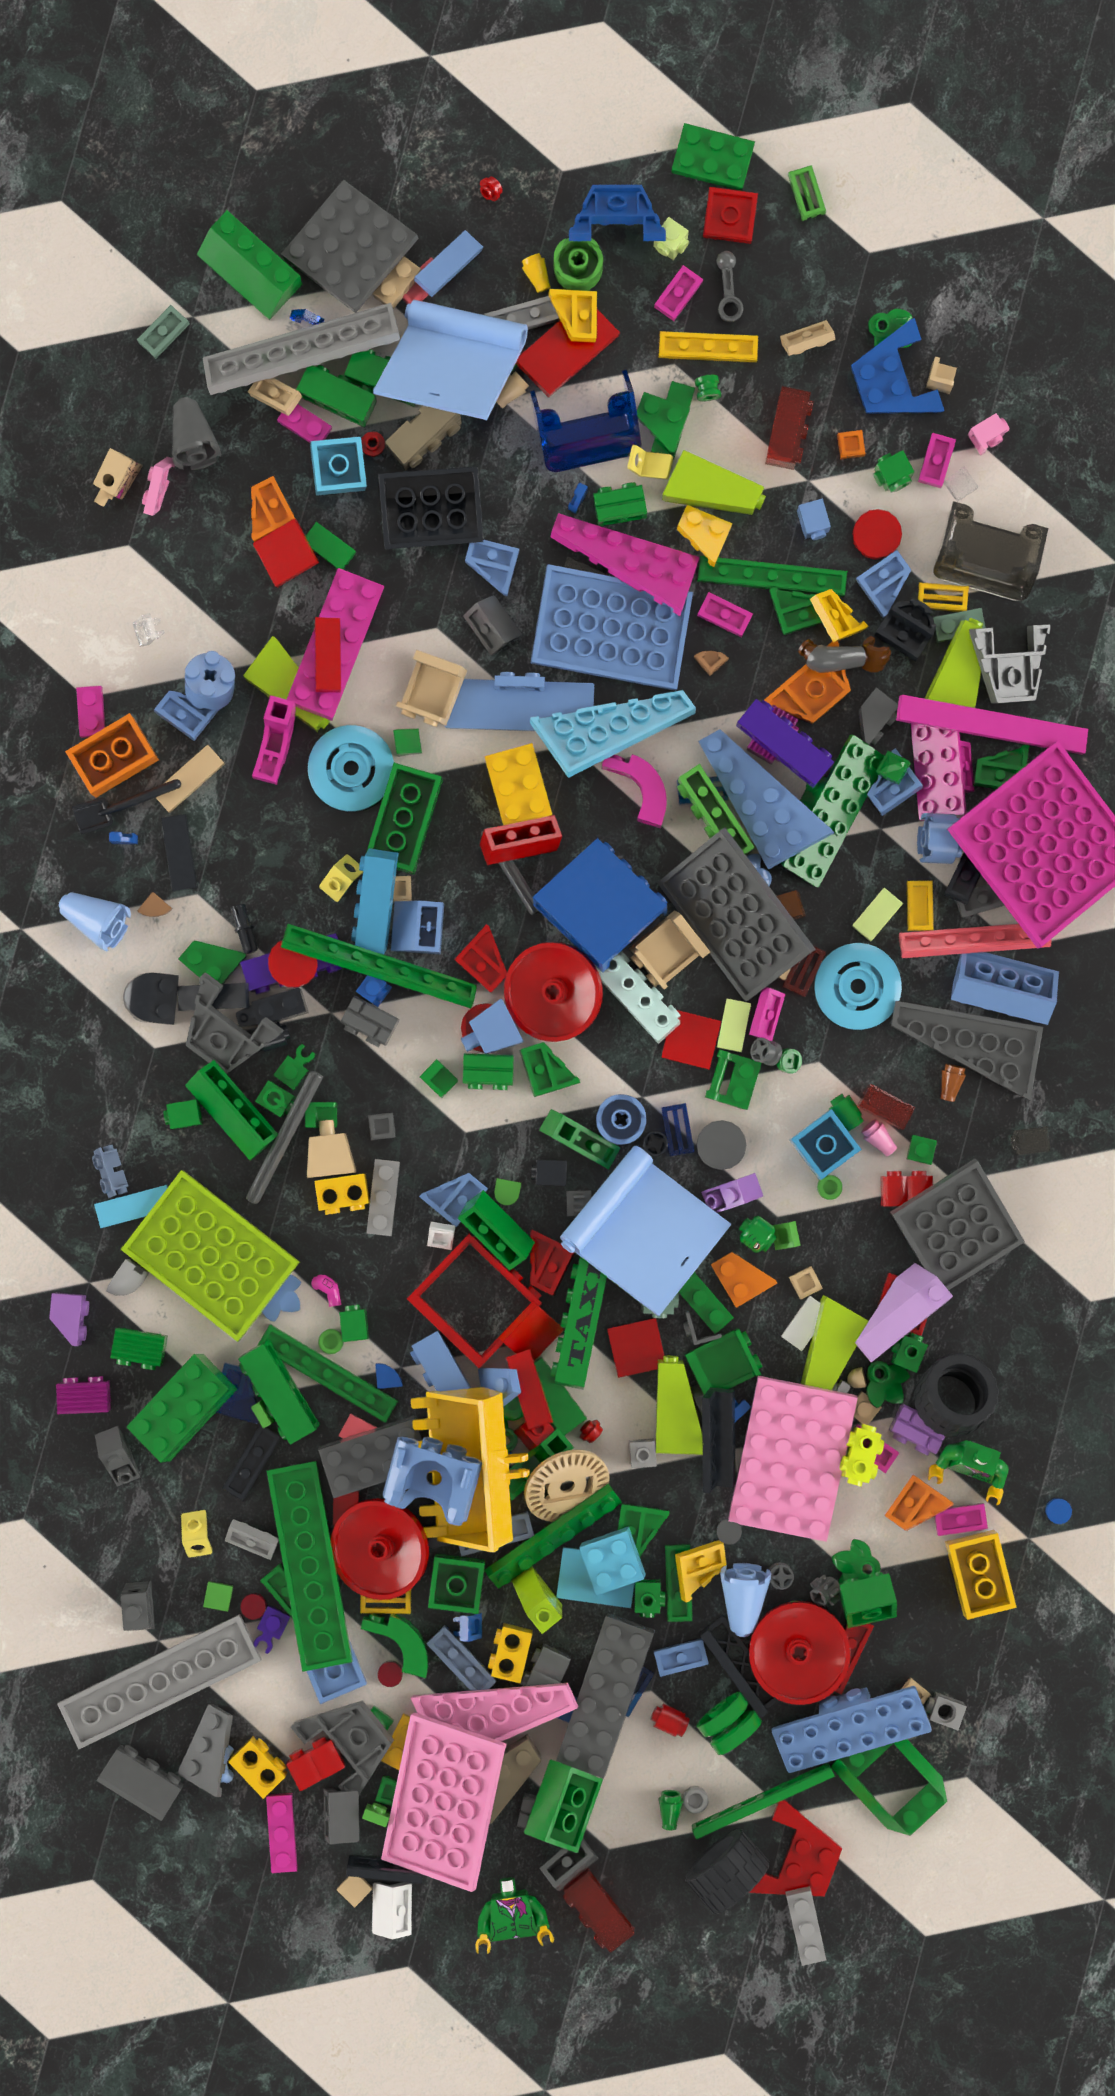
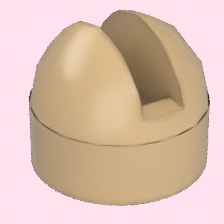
(857, 1378)

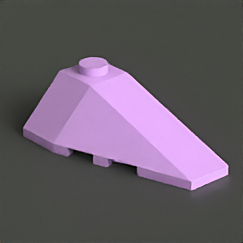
(906, 1304)

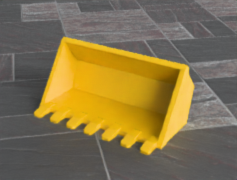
(475, 1422)

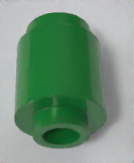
(846, 1111)

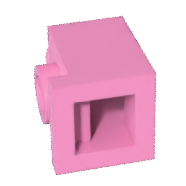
(988, 433)

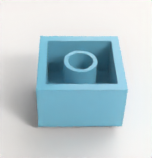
(338, 466)
(612, 1561)

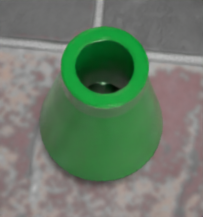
(670, 1807)

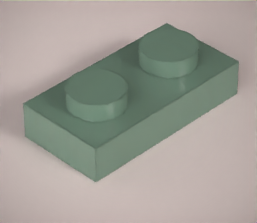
(163, 331)
(947, 624)

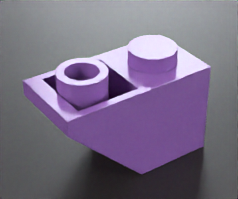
(733, 1193)
(68, 1315)

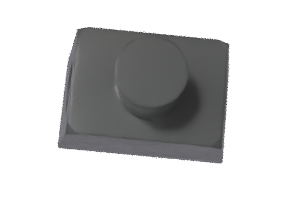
(137, 1606)

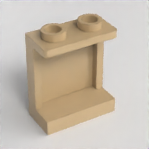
(432, 689)
(667, 949)

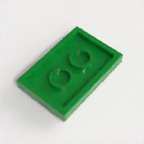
(713, 157)

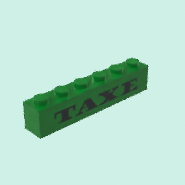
(579, 1326)

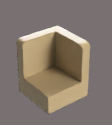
(941, 377)

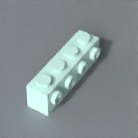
(639, 999)

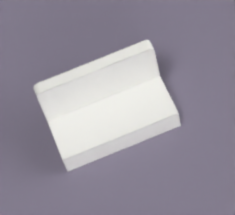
(392, 1909)

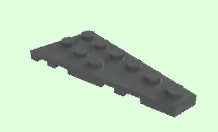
(990, 1046)

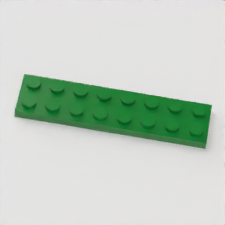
(309, 1566)

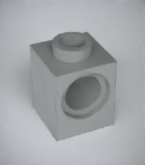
(642, 1453)
(953, 1718)

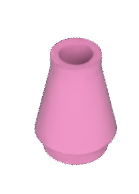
(878, 1136)

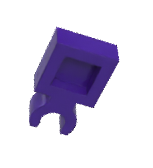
(272, 1625)

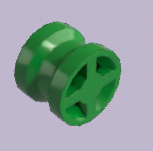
(707, 388)

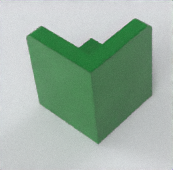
(439, 1078)
(320, 1112)

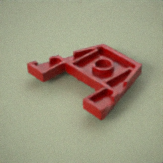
(808, 1859)

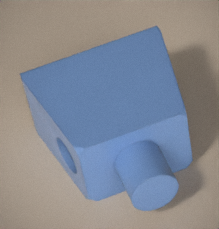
(493, 1030)

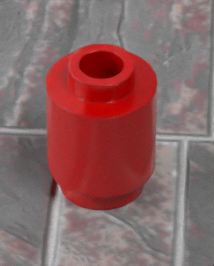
(670, 1720)

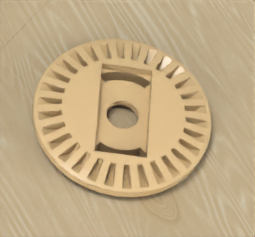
(562, 1467)

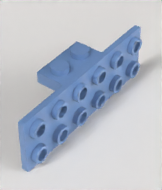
(513, 700)
(851, 1726)

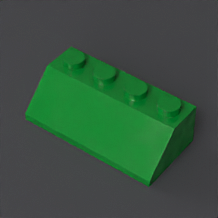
(249, 265)

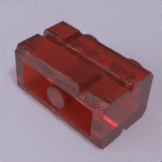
(885, 1107)

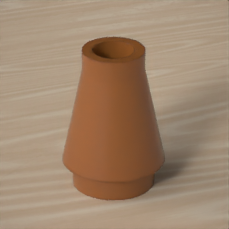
(951, 1081)

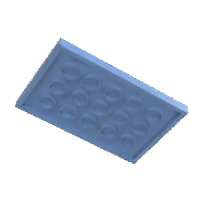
(608, 629)

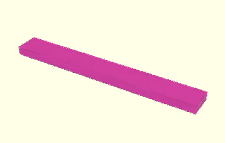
(990, 724)

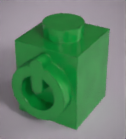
(893, 471)
(276, 1099)

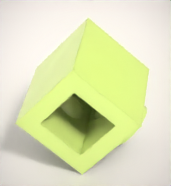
(676, 239)

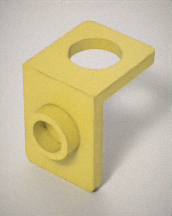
(650, 464)
(339, 878)
(195, 1533)

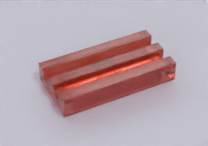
(795, 988)

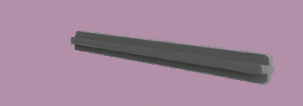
(284, 1137)

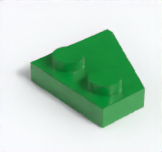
(663, 419)
(996, 770)
(545, 1070)

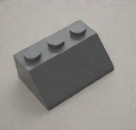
(141, 1781)

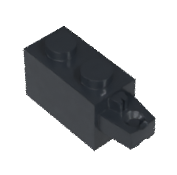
(275, 1008)

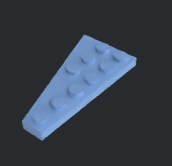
(770, 813)

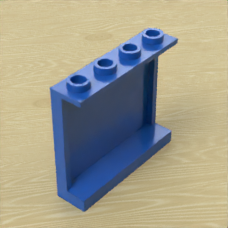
(599, 903)

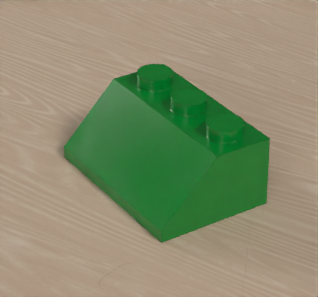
(563, 1806)

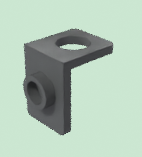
(689, 1331)

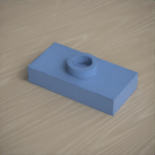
(681, 1657)

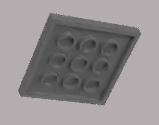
(349, 246)
(958, 1225)

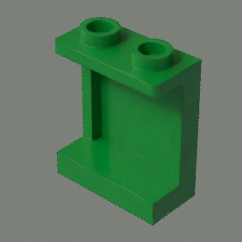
(724, 1361)

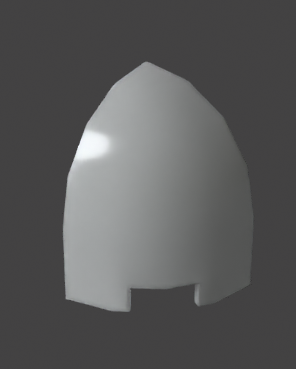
(127, 1279)

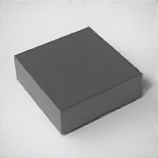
(382, 1126)

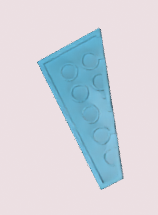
(603, 730)

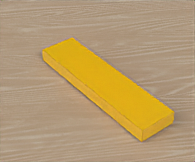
(708, 346)

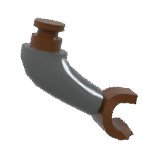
(831, 659)

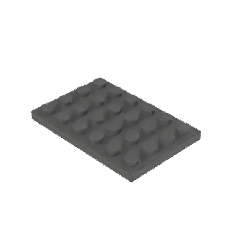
(735, 915)

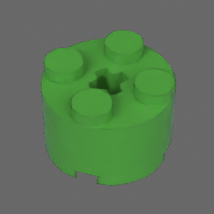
(582, 276)

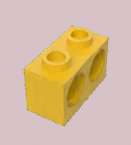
(341, 1186)
(516, 1654)
(253, 1770)

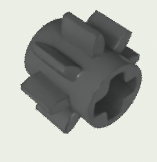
(825, 1591)

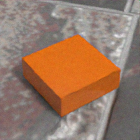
(851, 444)

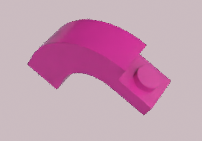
(276, 739)
(649, 782)

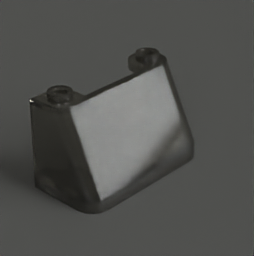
(989, 556)

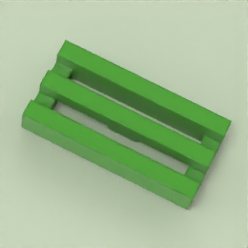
(812, 211)

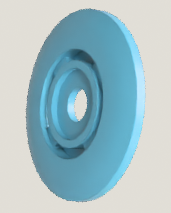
(355, 745)
(838, 999)

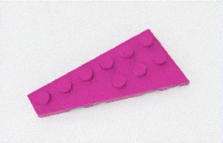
(635, 561)

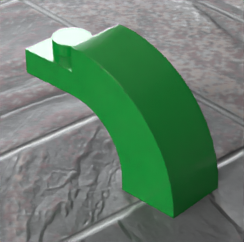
(550, 1446)
(406, 1636)

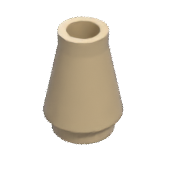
(513, 388)

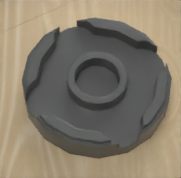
(721, 1145)

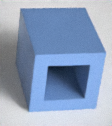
(814, 519)

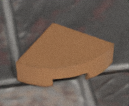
(711, 660)
(154, 907)

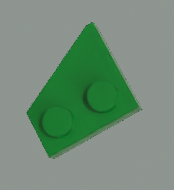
(794, 610)
(211, 959)
(642, 1523)

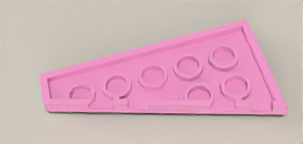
(498, 1711)

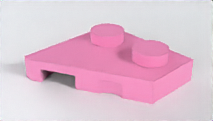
(158, 485)

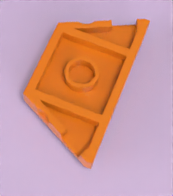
(810, 693)

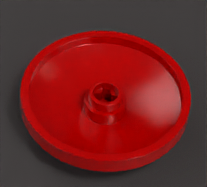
(553, 991)
(379, 1549)
(799, 1653)

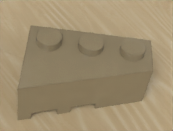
(422, 435)
(517, 1765)

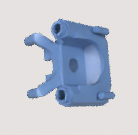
(410, 1471)

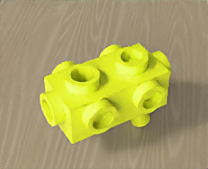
(859, 1461)

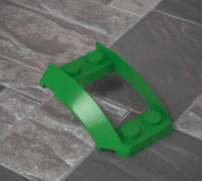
(917, 1810)

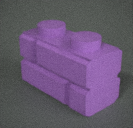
(910, 1427)

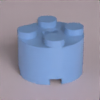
(209, 681)
(936, 841)
(623, 1105)

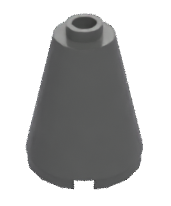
(192, 437)

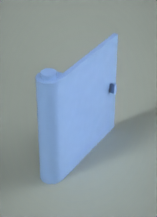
(452, 359)
(643, 1230)

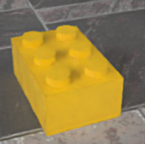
(518, 784)
(980, 1574)

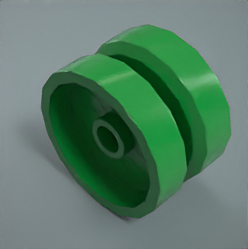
(729, 1723)

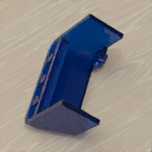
(589, 438)

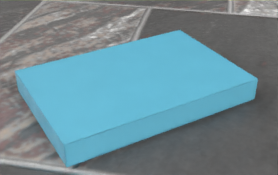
(576, 1584)

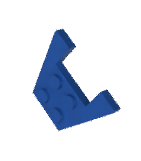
(617, 206)
(883, 379)

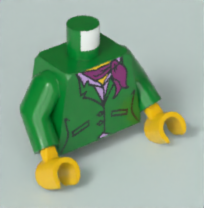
(975, 1462)
(511, 1916)

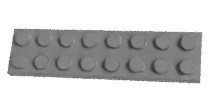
(301, 349)
(159, 1681)

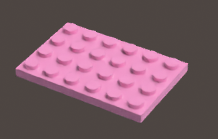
(792, 1458)
(443, 1801)

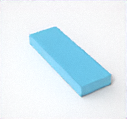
(128, 1207)

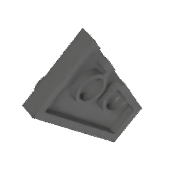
(205, 1756)

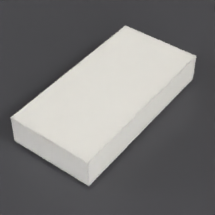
(803, 1324)

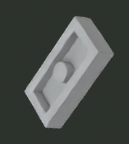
(251, 1539)

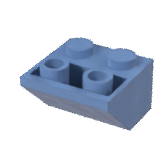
(417, 927)

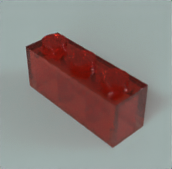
(789, 428)
(598, 1911)

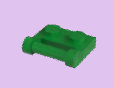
(741, 1082)

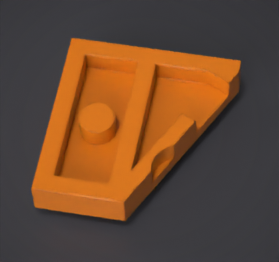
(268, 508)
(741, 1278)
(916, 1504)

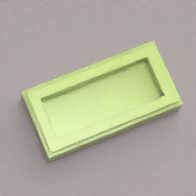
(877, 914)
(733, 1025)

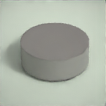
(695, 1799)

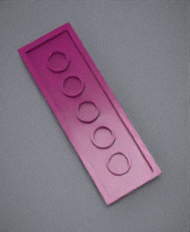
(354, 602)

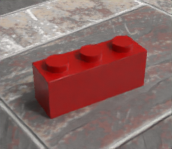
(520, 840)

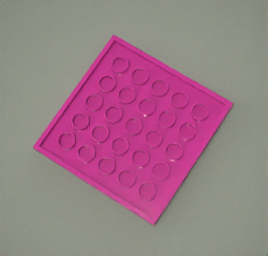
(1043, 844)

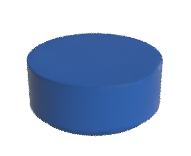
(1058, 1511)

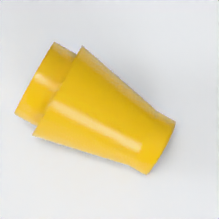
(536, 271)

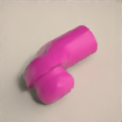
(329, 1287)

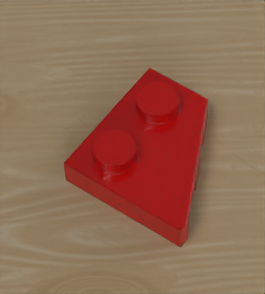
(483, 960)

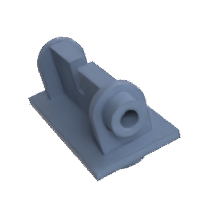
(111, 1180)

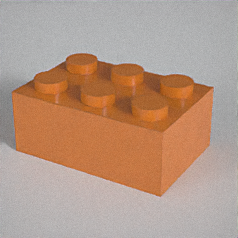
(112, 755)

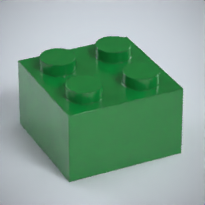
(456, 1583)
(868, 1599)

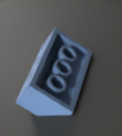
(1006, 986)

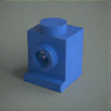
(373, 990)

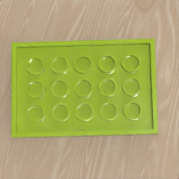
(210, 1255)

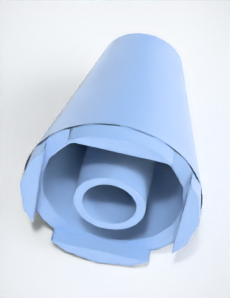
(96, 918)
(744, 1595)

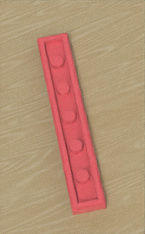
(964, 941)

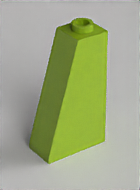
(711, 486)
(959, 671)
(274, 675)
(831, 1344)
(676, 1414)
(537, 1599)

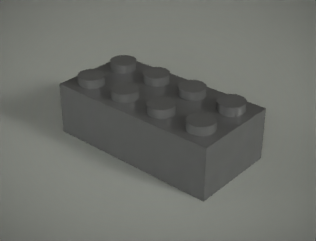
(364, 1457)

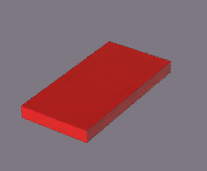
(557, 358)

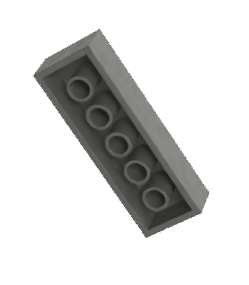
(605, 1695)

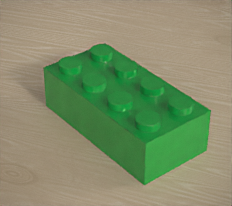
(406, 814)
(181, 1407)

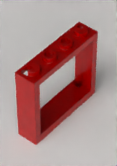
(442, 1325)

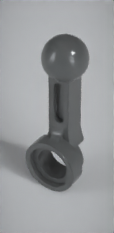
(726, 261)

